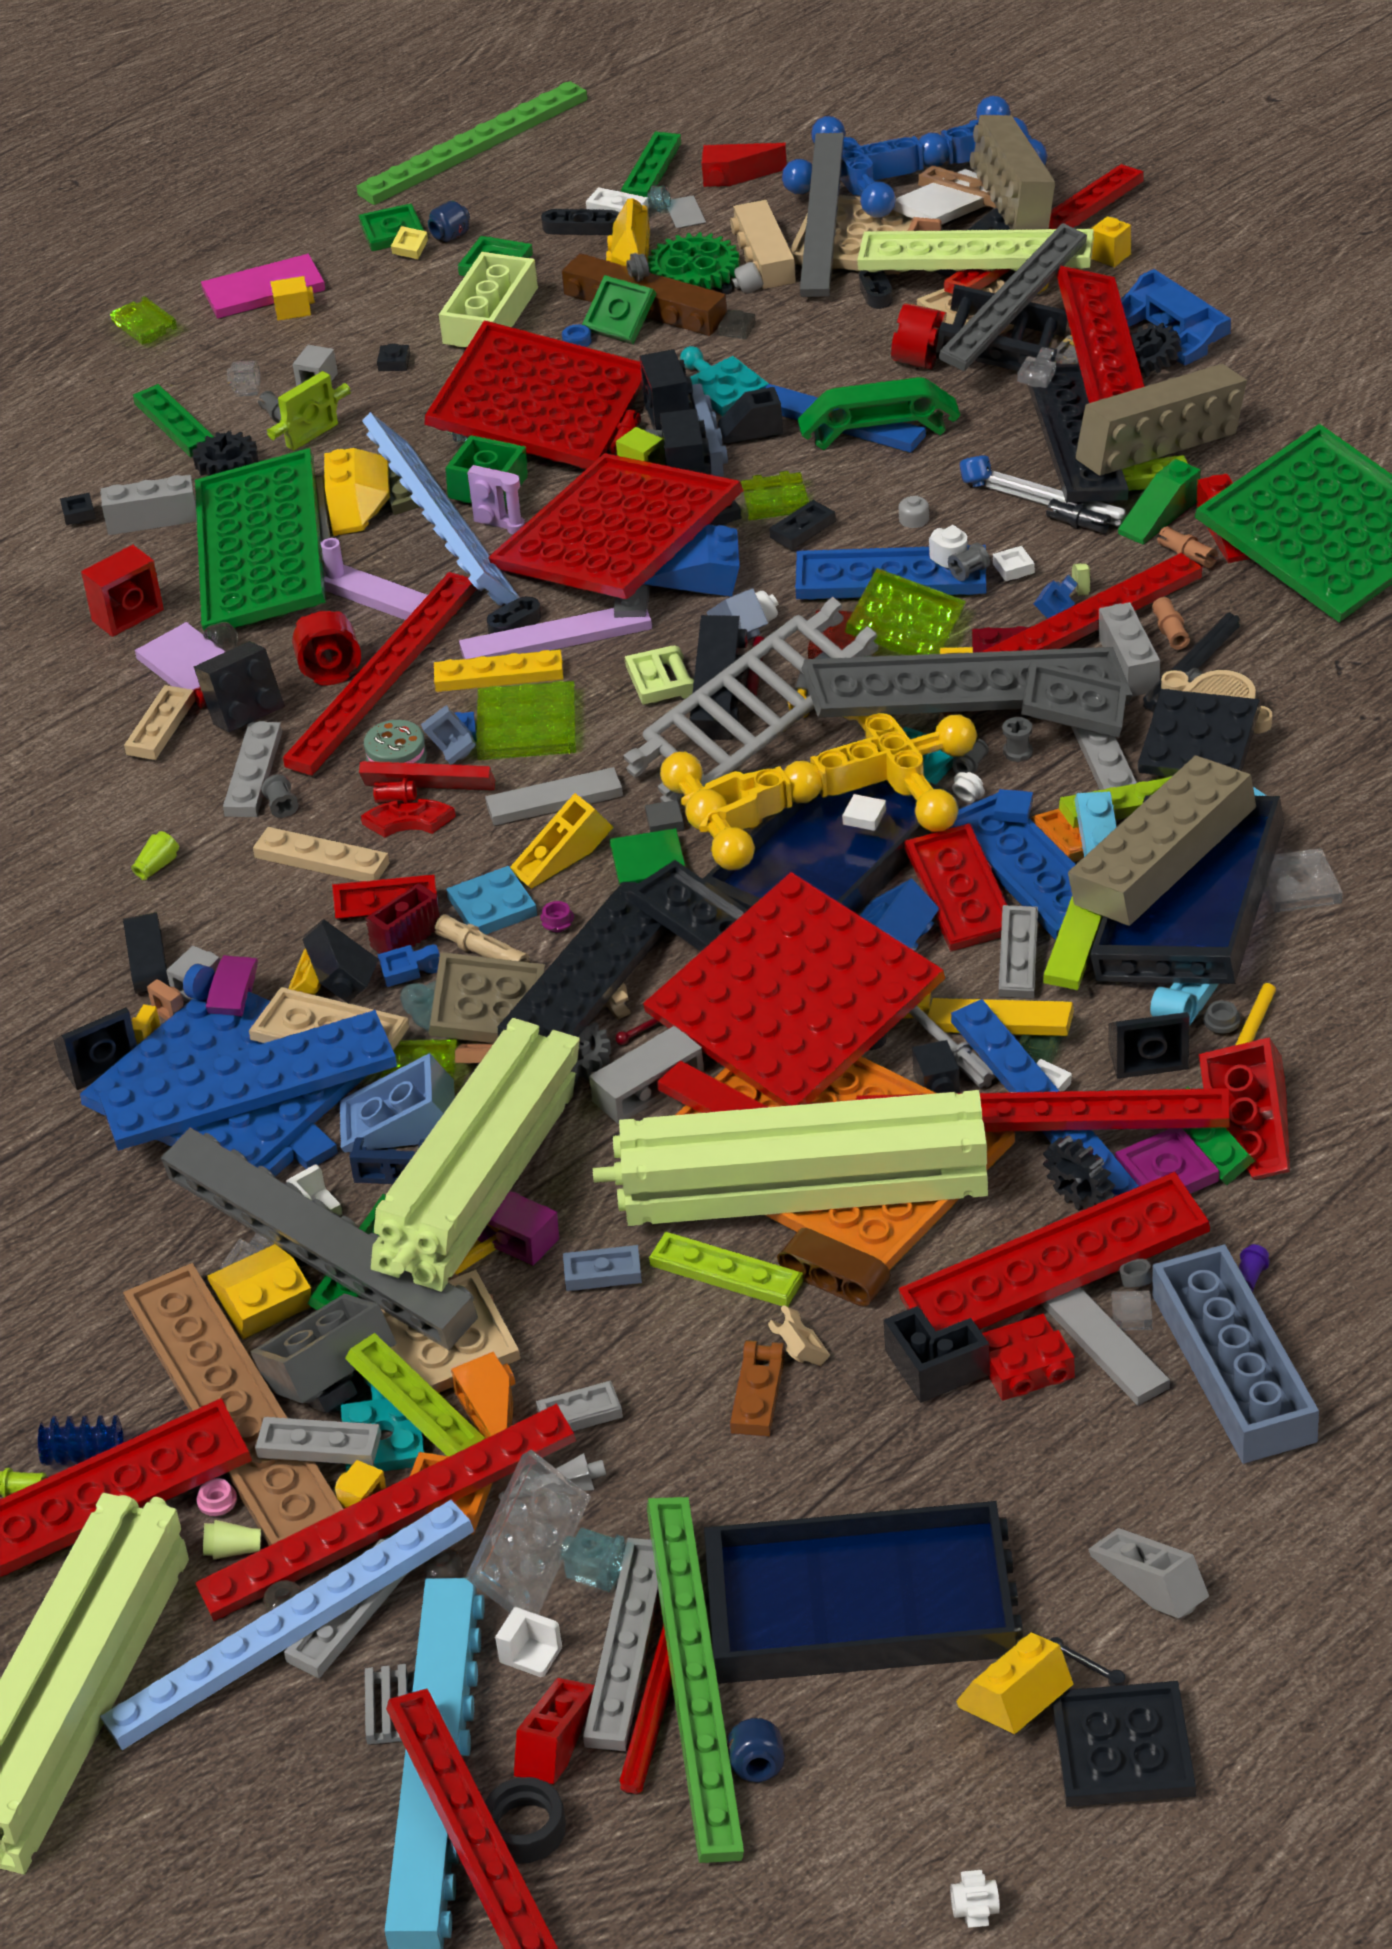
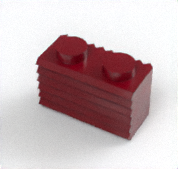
(404, 920)

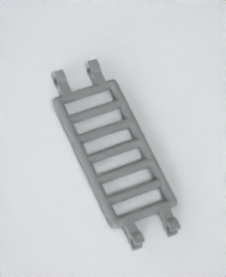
(812, 629)

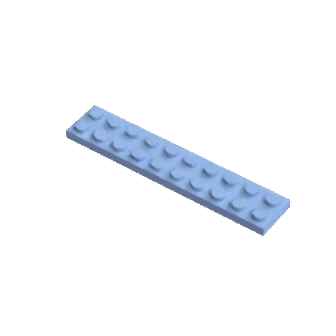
(440, 511)

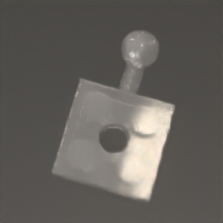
(1316, 890)

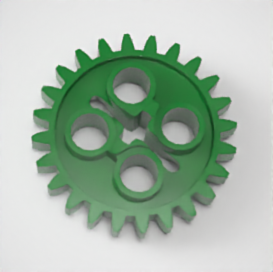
(695, 260)

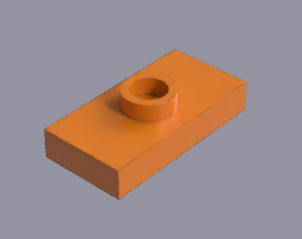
(1061, 833)

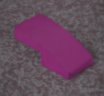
(231, 985)

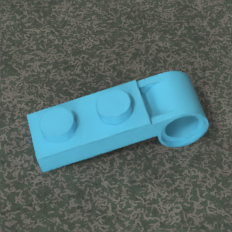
(1181, 998)

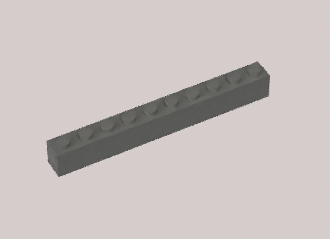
(313, 1235)

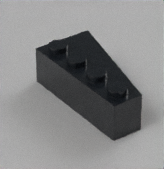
(719, 645)

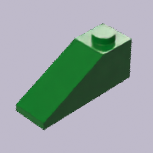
(1163, 501)

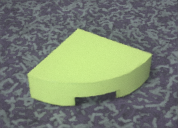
(1081, 575)

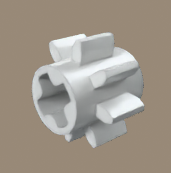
(974, 1898)

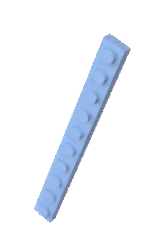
(286, 1624)

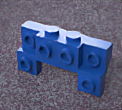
(1166, 302)

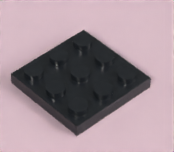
(1199, 726)
(1123, 1744)

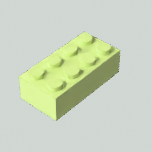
(491, 291)

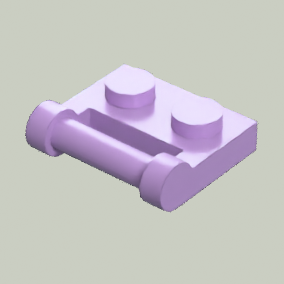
(488, 498)

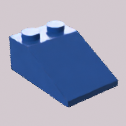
(703, 564)

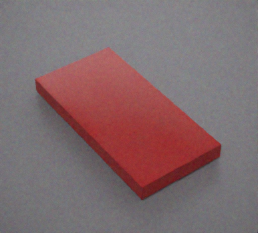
(960, 884)

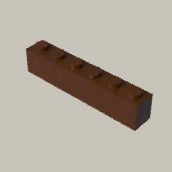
(675, 301)

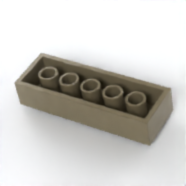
(1012, 173)
(1160, 419)
(1162, 840)

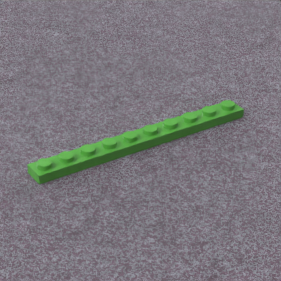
(471, 143)
(694, 1682)

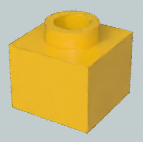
(359, 1483)

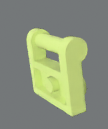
(651, 678)

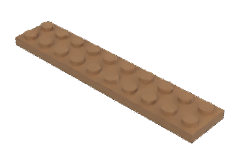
(212, 1364)

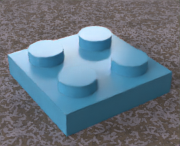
(492, 900)

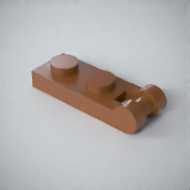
(757, 1389)

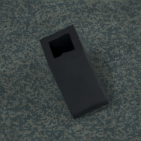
(752, 416)

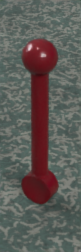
(623, 1037)

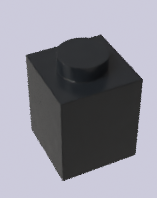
(936, 1067)

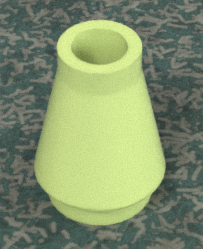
(229, 1539)

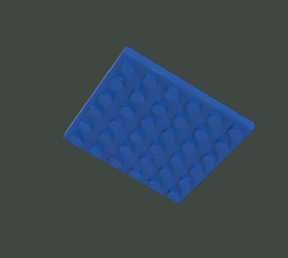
(198, 1036)

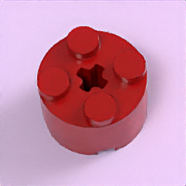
(917, 335)
(326, 647)

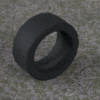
(529, 1792)

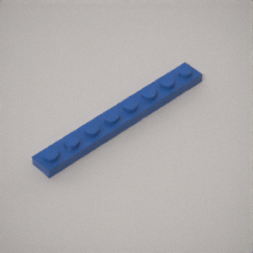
(1022, 1074)

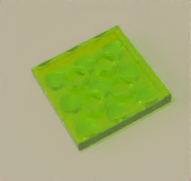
(905, 615)
(526, 720)

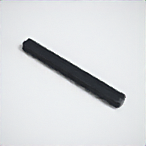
(1198, 653)

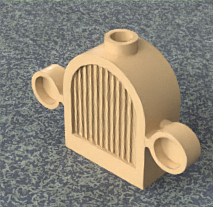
(1219, 683)

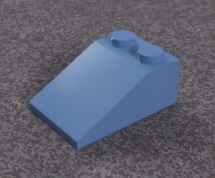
(397, 1107)

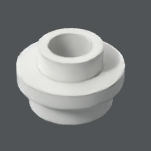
(968, 787)

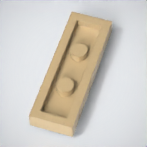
(159, 722)

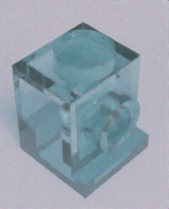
(593, 1558)

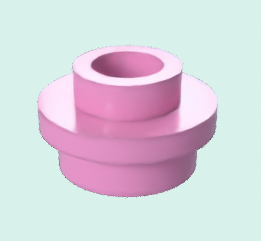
(216, 1497)

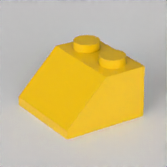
(261, 1290)
(1018, 1684)

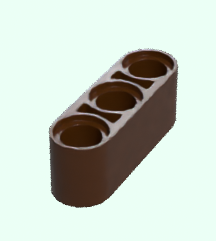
(835, 1266)

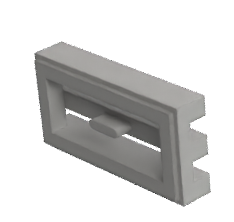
(384, 1677)

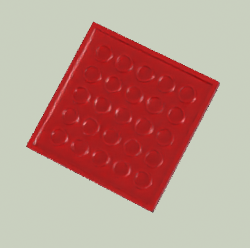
(537, 394)
(616, 525)
(794, 992)

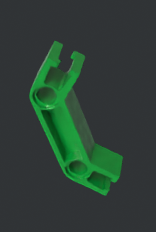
(877, 405)

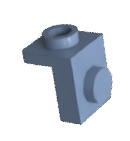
(449, 734)

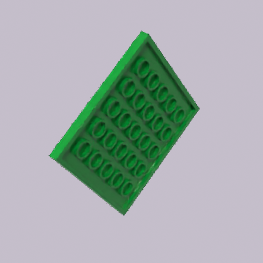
(1313, 521)

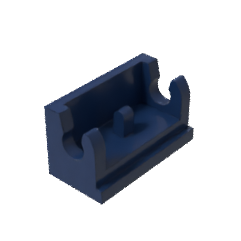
(378, 1165)

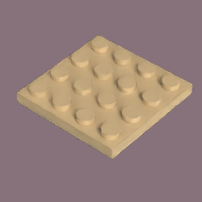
(849, 232)

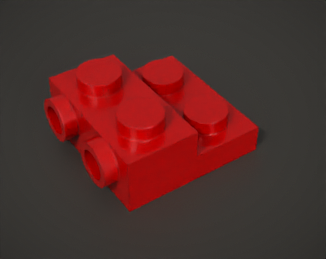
(1028, 1357)

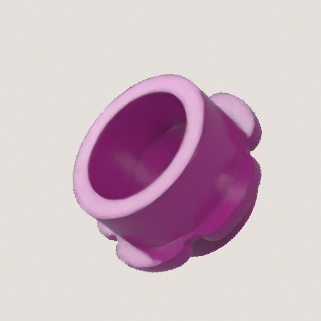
(556, 916)

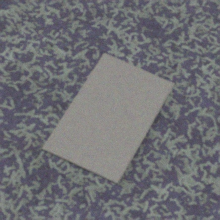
(685, 212)

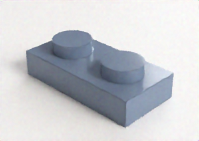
(602, 1268)

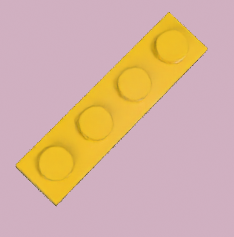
(498, 670)

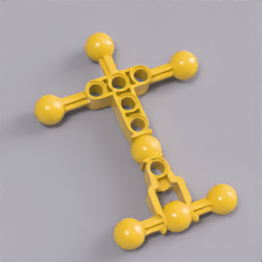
(886, 754)

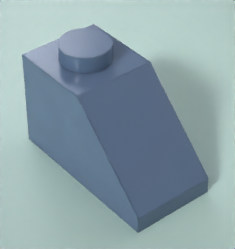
(747, 607)

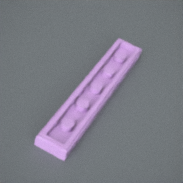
(554, 634)

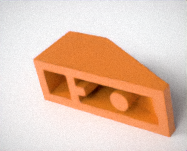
(485, 1393)

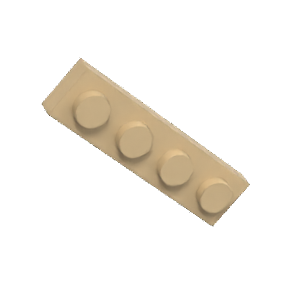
(320, 855)

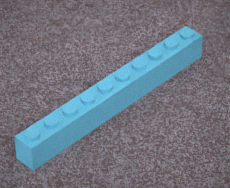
(422, 1849)

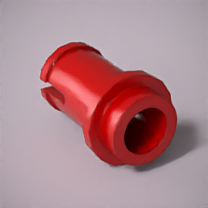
(395, 791)

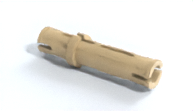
(470, 938)

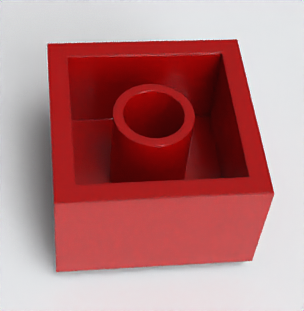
(122, 590)

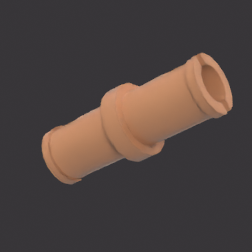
(1188, 546)
(1171, 623)

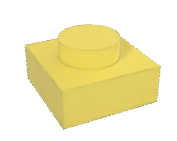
(409, 242)

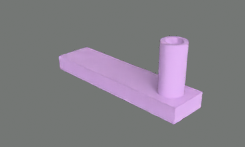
(366, 587)

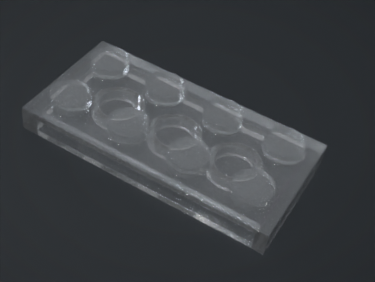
(527, 1535)

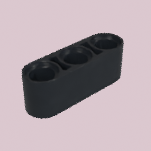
(145, 951)

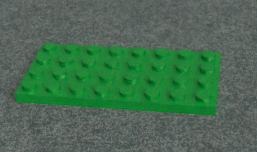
(259, 541)

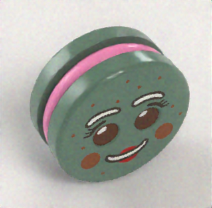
(395, 742)

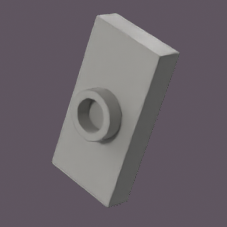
(586, 1405)

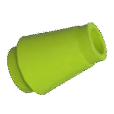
(155, 855)

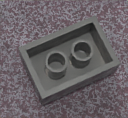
(314, 1350)

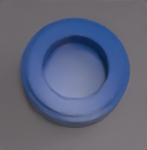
(577, 335)
(198, 981)

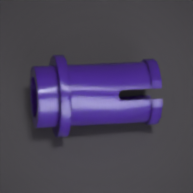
(1253, 1261)

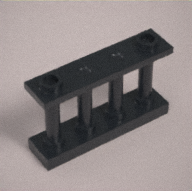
(1005, 351)

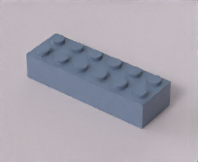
(1235, 1354)

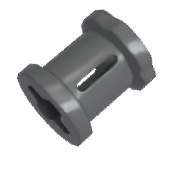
(969, 561)
(1017, 739)
(282, 800)

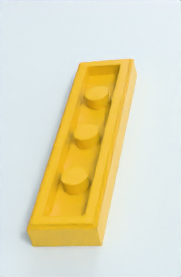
(1017, 1015)

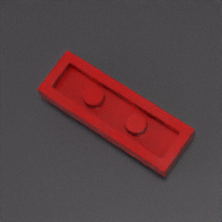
(366, 897)

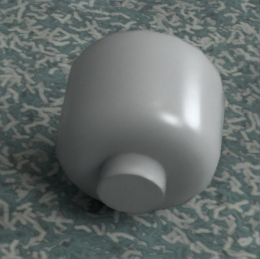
(747, 278)
(913, 512)

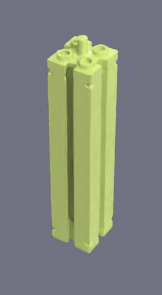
(474, 1155)
(799, 1158)
(79, 1660)

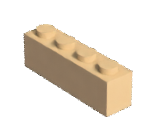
(763, 243)

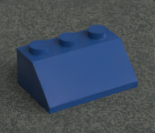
(902, 913)

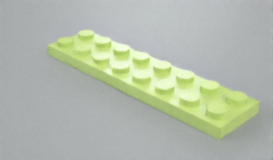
(959, 249)

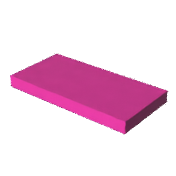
(252, 287)

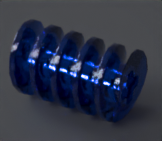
(77, 1442)

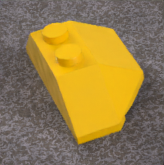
(629, 233)
(354, 488)

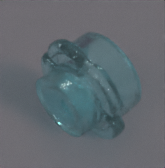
(659, 198)

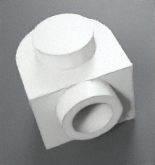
(945, 543)

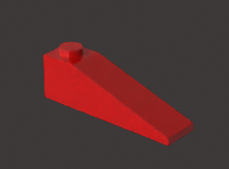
(1256, 1101)

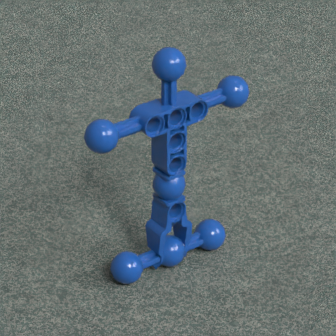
(896, 157)

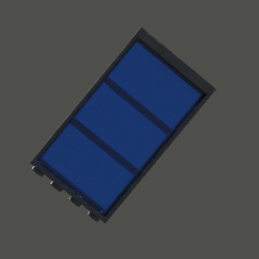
(831, 856)
(1204, 919)
(860, 1592)

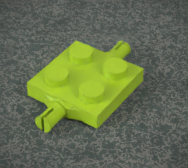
(308, 410)

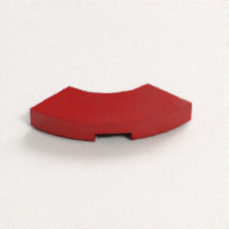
(395, 817)

